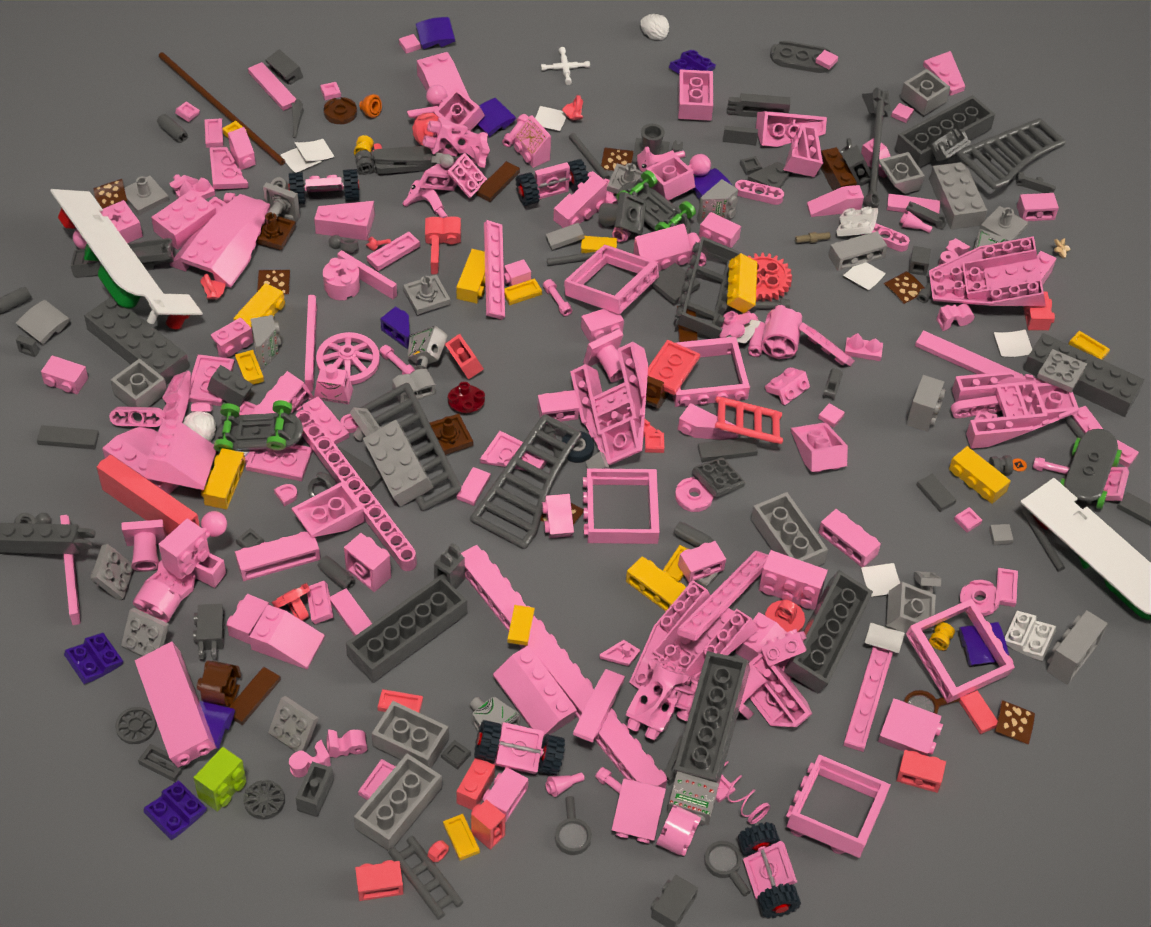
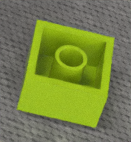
(220, 779)

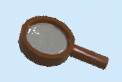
(926, 701)

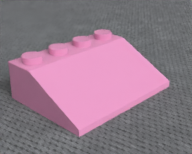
(133, 450)
(180, 456)

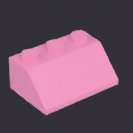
(664, 246)

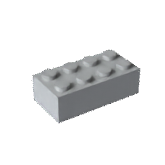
(958, 195)
(398, 463)
(788, 530)
(398, 802)

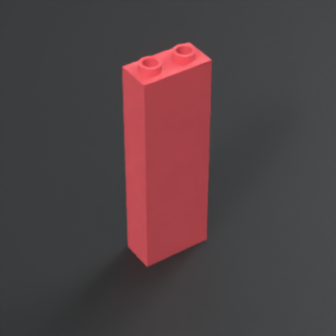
(142, 495)

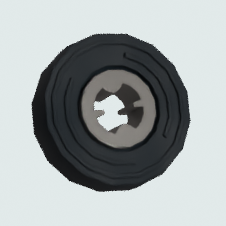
(581, 454)

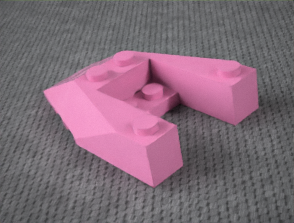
(1024, 401)
(617, 414)

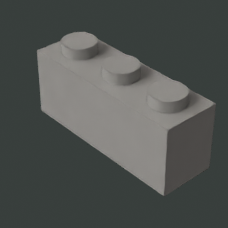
(857, 251)

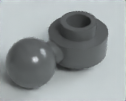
(347, 245)
(41, 518)

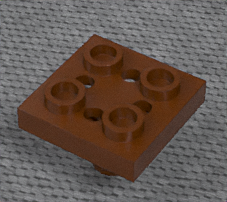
(272, 229)
(448, 431)

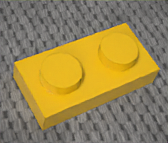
(249, 367)

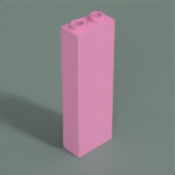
(175, 704)

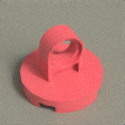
(420, 126)
(294, 602)
(787, 615)

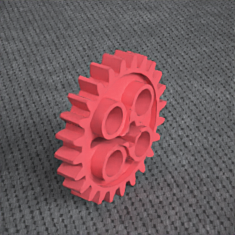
(772, 277)

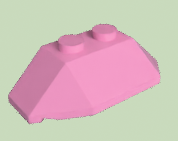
(778, 697)

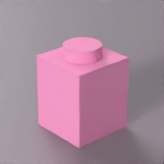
(516, 273)

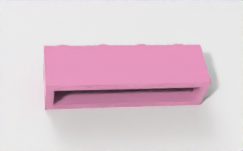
(277, 555)

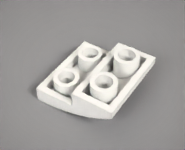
(857, 221)
(1029, 635)

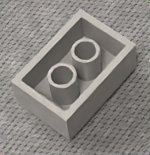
(1076, 646)
(411, 733)

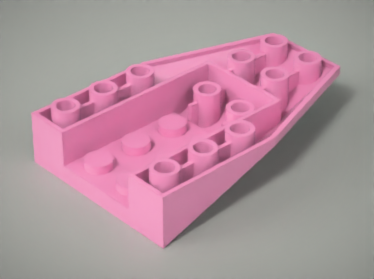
(991, 276)
(663, 643)

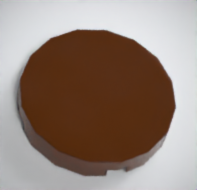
(340, 110)

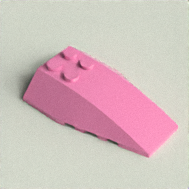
(225, 240)

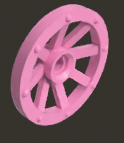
(349, 355)

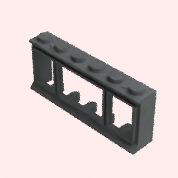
(718, 252)

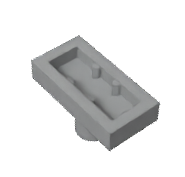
(365, 423)
(927, 580)

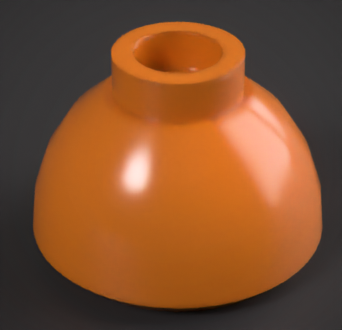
(371, 105)

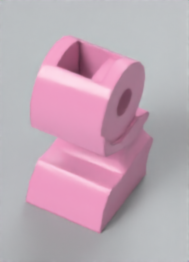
(954, 249)
(948, 313)
(352, 742)
(301, 761)

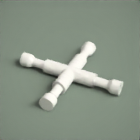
(565, 65)

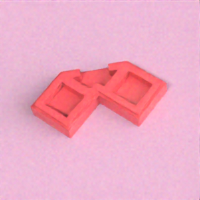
(653, 439)

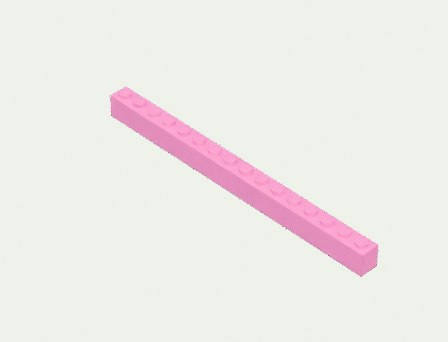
(613, 736)

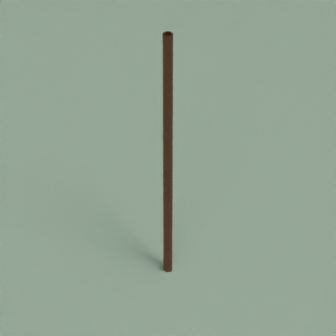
(221, 108)

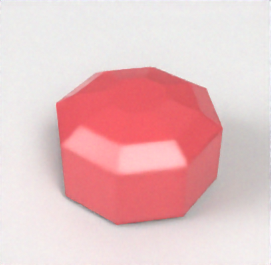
(438, 851)

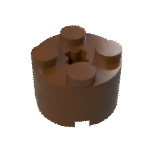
(219, 683)

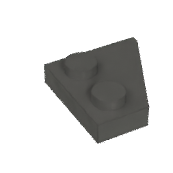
(771, 175)

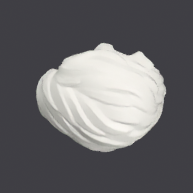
(655, 26)
(201, 423)

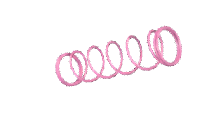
(766, 806)

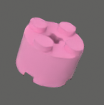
(341, 279)
(157, 600)
(678, 830)

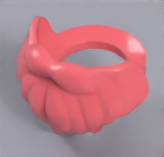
(573, 110)
(212, 288)

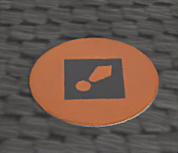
(1019, 464)

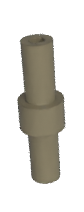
(812, 237)

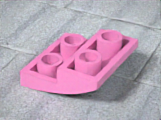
(466, 175)

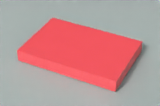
(673, 365)

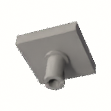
(145, 195)
(1004, 223)

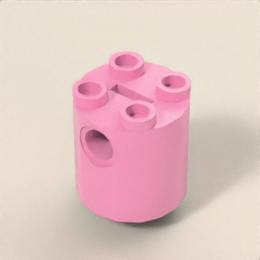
(781, 332)

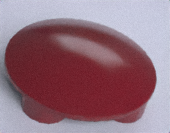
(466, 398)

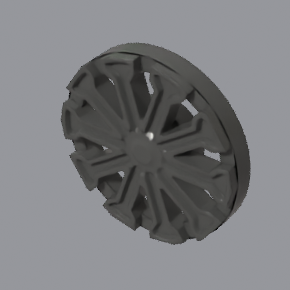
(135, 725)
(264, 799)

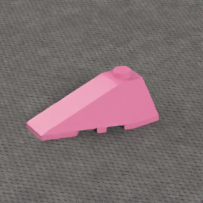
(780, 128)

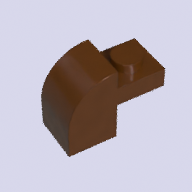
(655, 392)

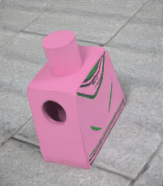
(333, 385)

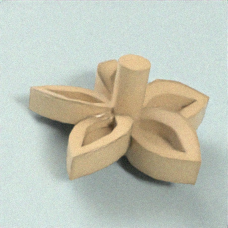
(1061, 247)

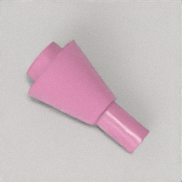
(911, 221)
(557, 784)

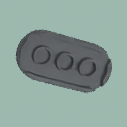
(797, 56)

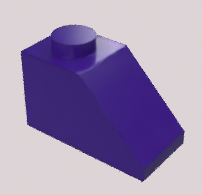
(396, 325)

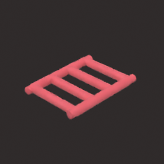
(758, 412)

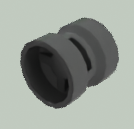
(364, 162)
(1003, 464)

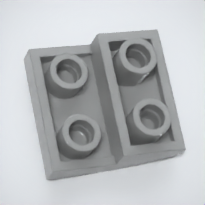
(43, 321)

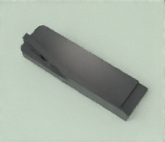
(416, 159)
(148, 253)

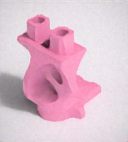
(449, 133)
(667, 676)

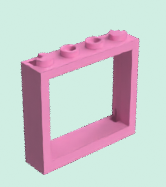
(647, 273)
(710, 348)
(622, 477)
(936, 668)
(848, 777)

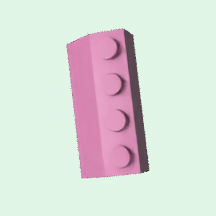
(535, 692)

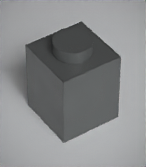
(919, 260)

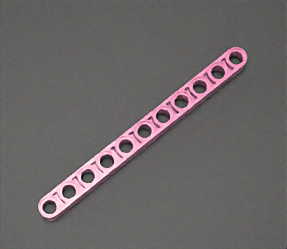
(362, 494)

